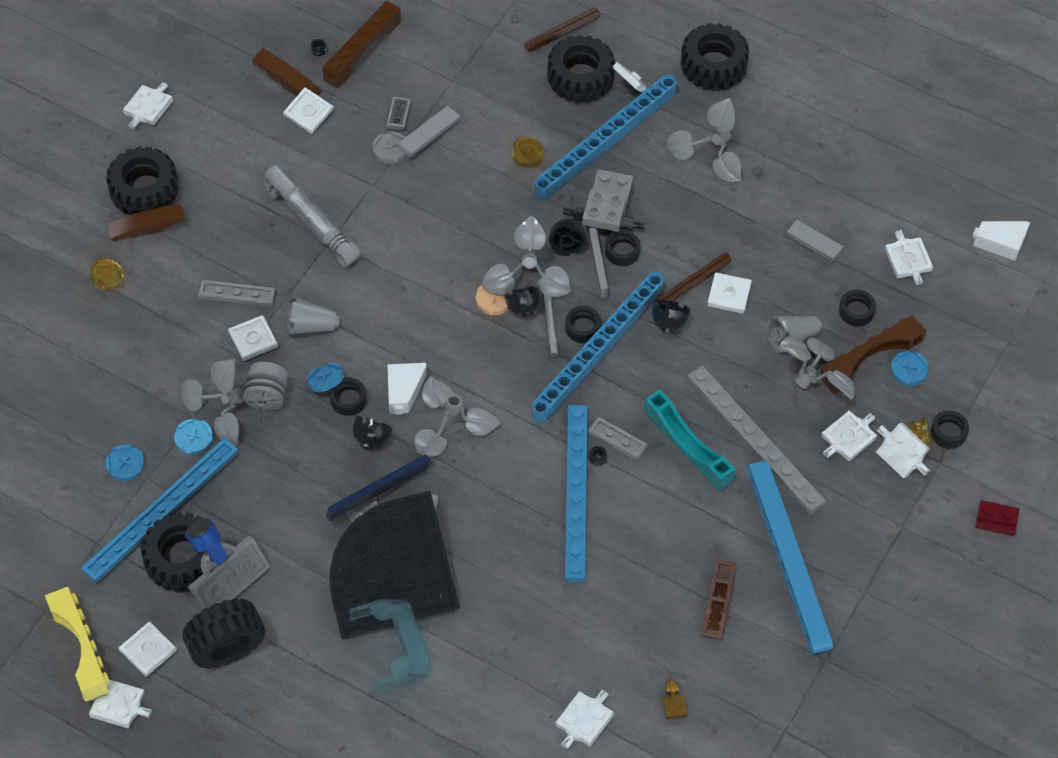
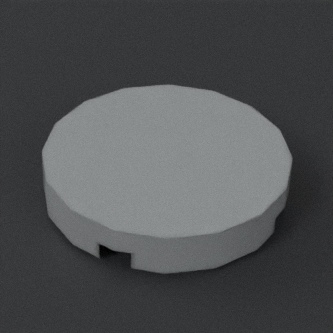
(386, 148)

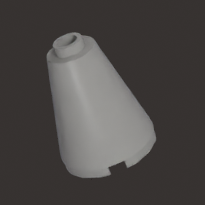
(310, 318)
(797, 326)

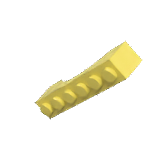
(89, 676)

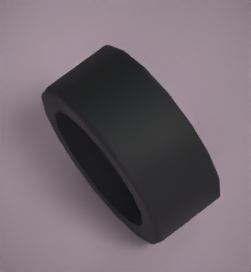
(622, 259)
(584, 312)
(854, 319)
(353, 408)
(953, 417)

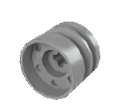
(265, 386)

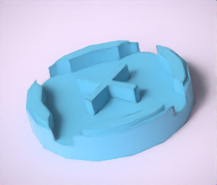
(193, 436)

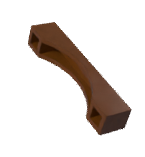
(380, 23)
(903, 335)

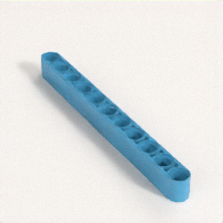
(605, 137)
(594, 353)
(789, 557)

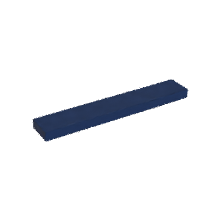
(377, 487)

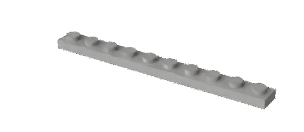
(756, 440)

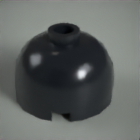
(567, 237)
(524, 300)
(669, 315)
(370, 433)

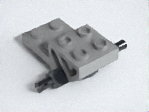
(607, 203)

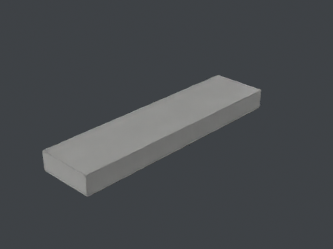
(428, 131)
(598, 263)
(237, 293)

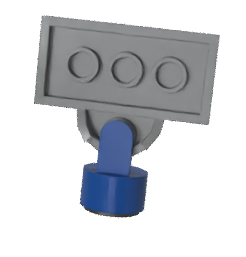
(224, 567)

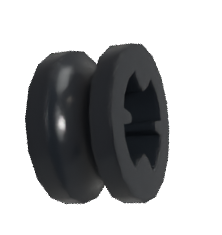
(318, 51)
(597, 462)

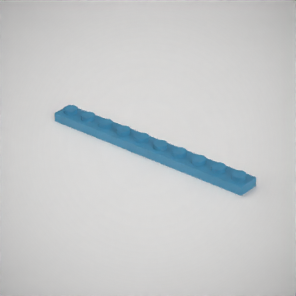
(576, 494)
(166, 504)

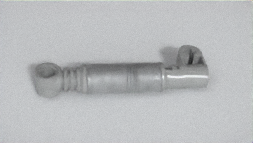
(311, 214)

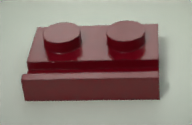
(997, 518)

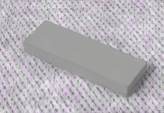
(814, 240)
(617, 438)

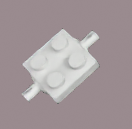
(147, 105)
(908, 257)
(849, 435)
(903, 450)
(119, 705)
(584, 719)

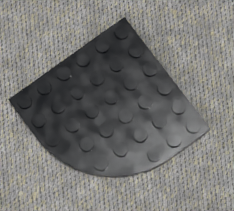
(392, 555)

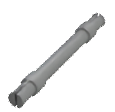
(552, 340)

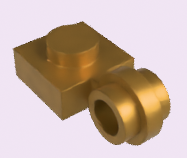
(674, 705)

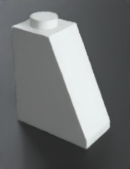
(1001, 237)
(404, 385)

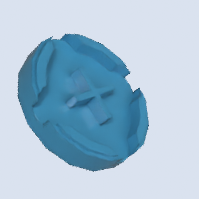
(909, 368)
(325, 377)
(125, 463)

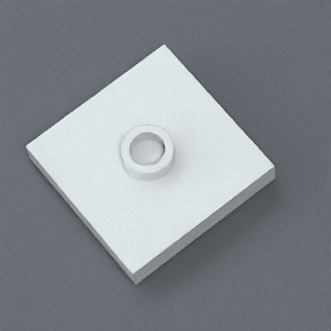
(632, 77)
(308, 110)
(729, 293)
(253, 338)
(147, 649)

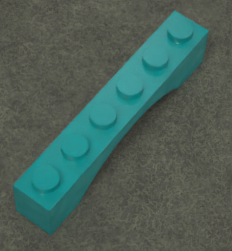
(711, 464)

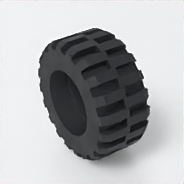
(720, 40)
(581, 51)
(142, 163)
(158, 539)
(223, 633)

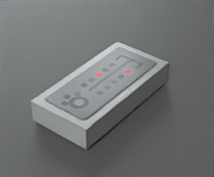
(398, 113)

